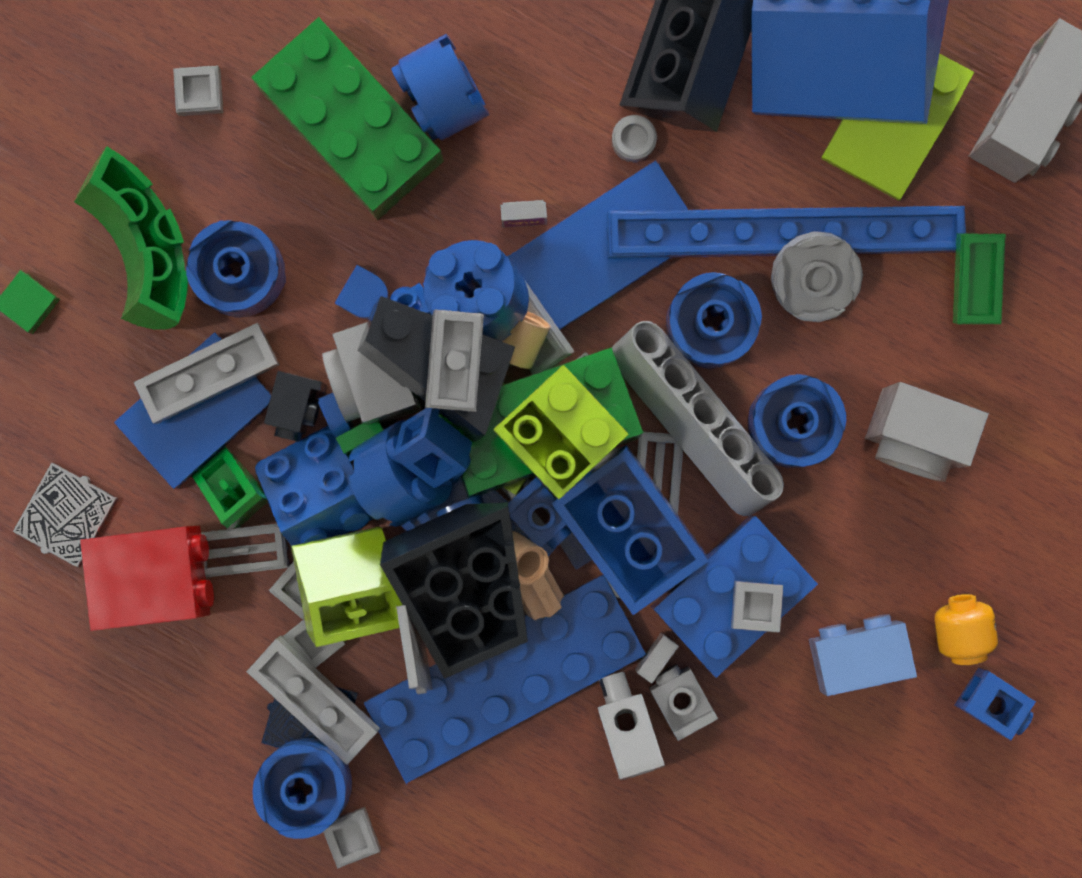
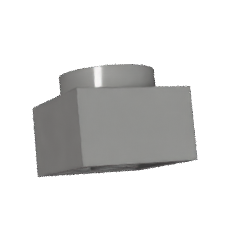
(361, 386)
(924, 431)

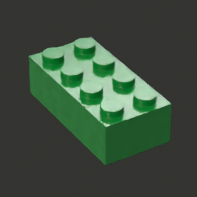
(348, 118)
(496, 465)

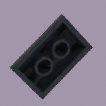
(688, 61)

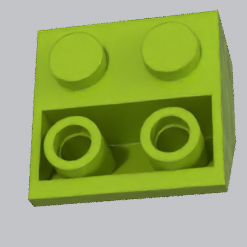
(561, 432)
(345, 587)

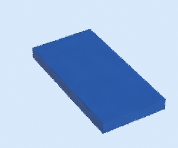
(571, 262)

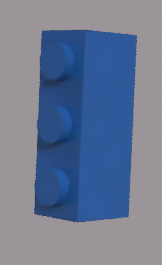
(630, 530)

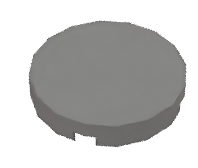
(816, 276)

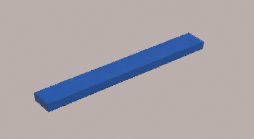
(768, 230)

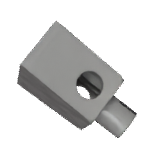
(634, 750)

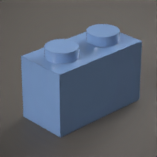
(862, 656)

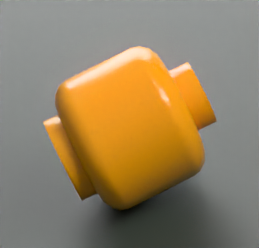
(966, 630)

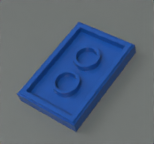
(194, 436)

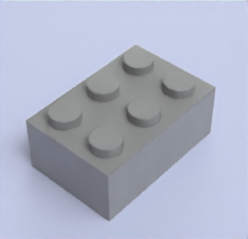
(1035, 106)

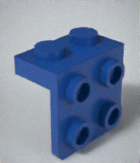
(311, 489)

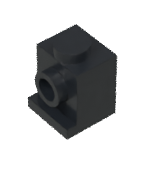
(293, 405)

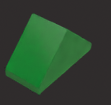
(230, 489)

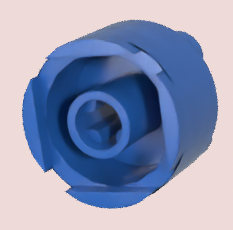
(442, 89)
(210, 268)
(481, 272)
(722, 297)
(819, 435)
(387, 486)
(287, 808)

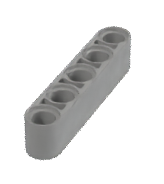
(697, 419)

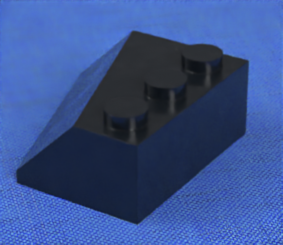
(460, 584)

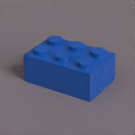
(703, 602)

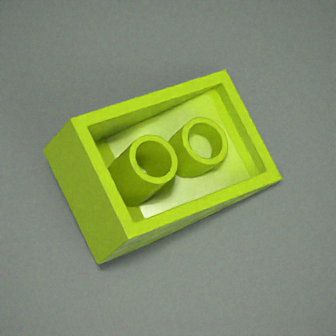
(892, 152)

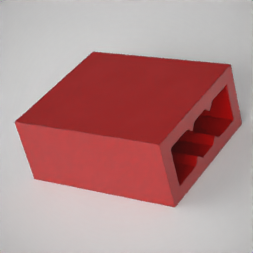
(146, 577)

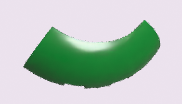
(145, 237)

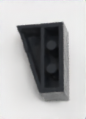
(399, 344)

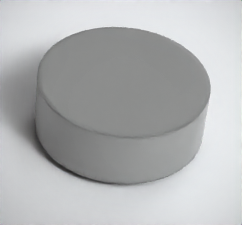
(634, 138)

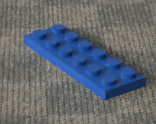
(561, 657)

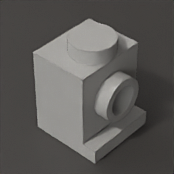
(685, 720)

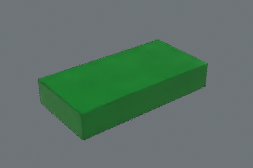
(979, 278)

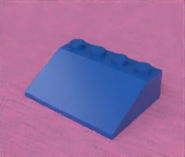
(846, 58)

